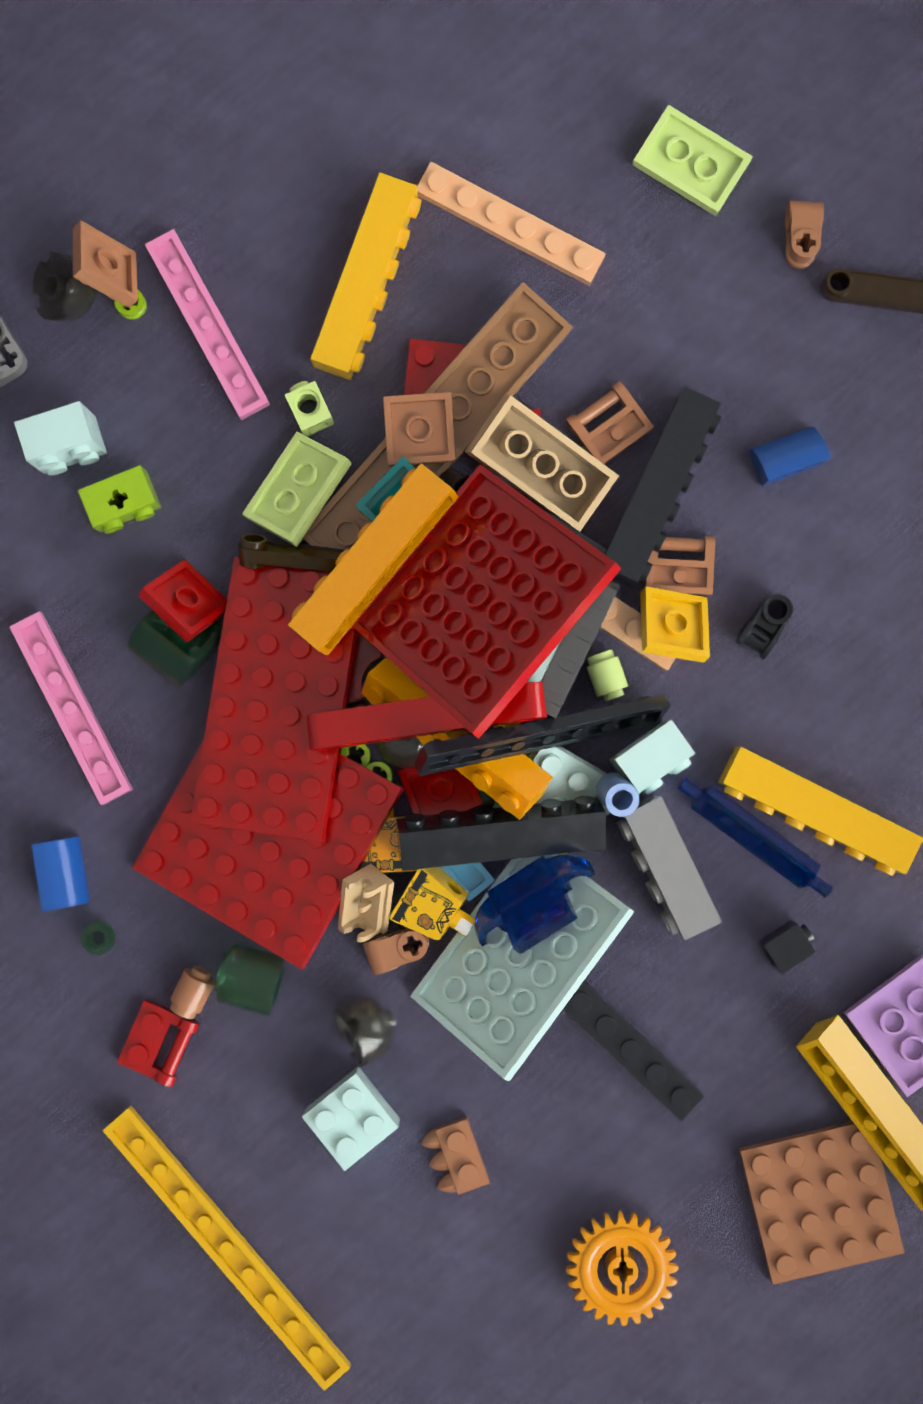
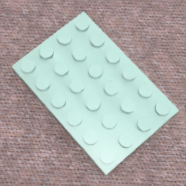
(509, 1000)

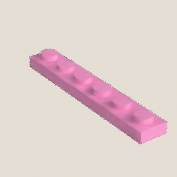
(207, 324)
(71, 708)

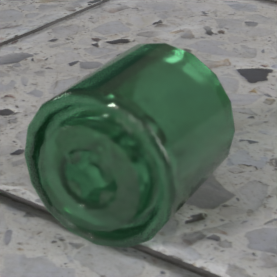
(249, 979)

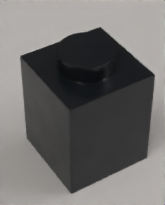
(788, 946)

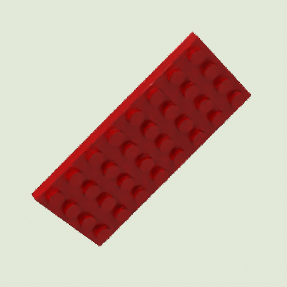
(266, 681)

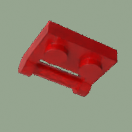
(147, 1040)

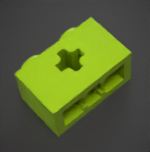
(102, 497)

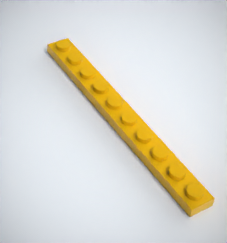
(227, 1248)

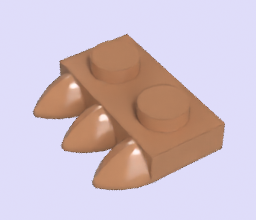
(458, 1155)

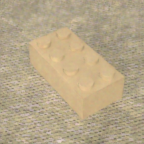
(541, 462)

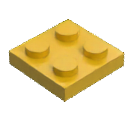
(674, 624)

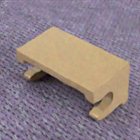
(365, 903)

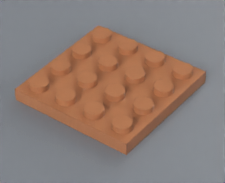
(820, 1202)

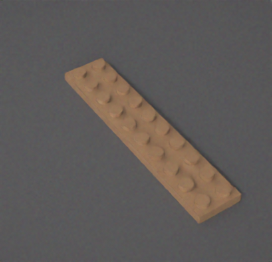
(486, 370)

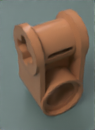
(804, 229)
(390, 950)

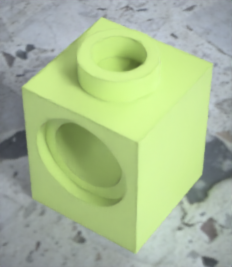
(314, 421)

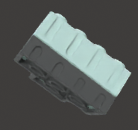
(566, 659)

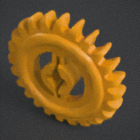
(621, 1235)

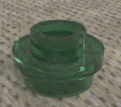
(91, 945)

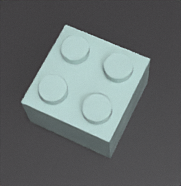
(61, 438)
(653, 756)
(351, 1118)

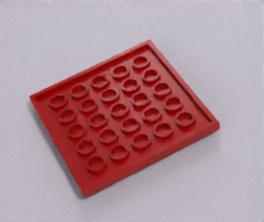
(485, 599)
(269, 884)

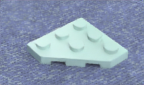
(570, 775)

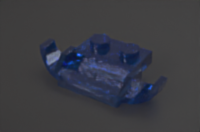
(532, 901)

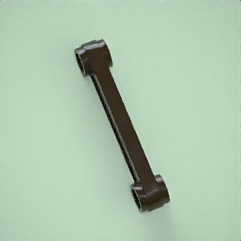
(874, 290)
(257, 552)

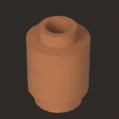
(191, 992)

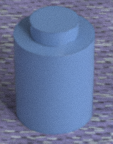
(617, 794)

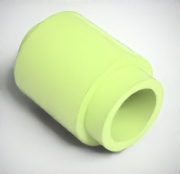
(607, 675)

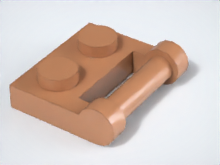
(615, 433)
(684, 575)

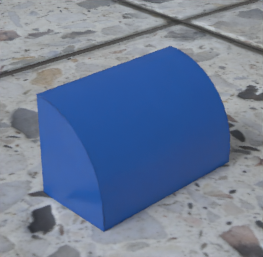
(789, 455)
(60, 873)

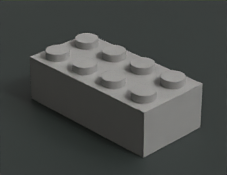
(670, 869)

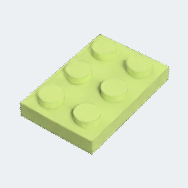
(692, 160)
(297, 488)

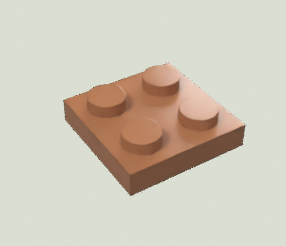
(104, 264)
(419, 428)

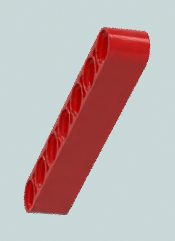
(409, 720)

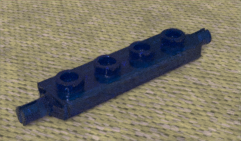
(756, 836)

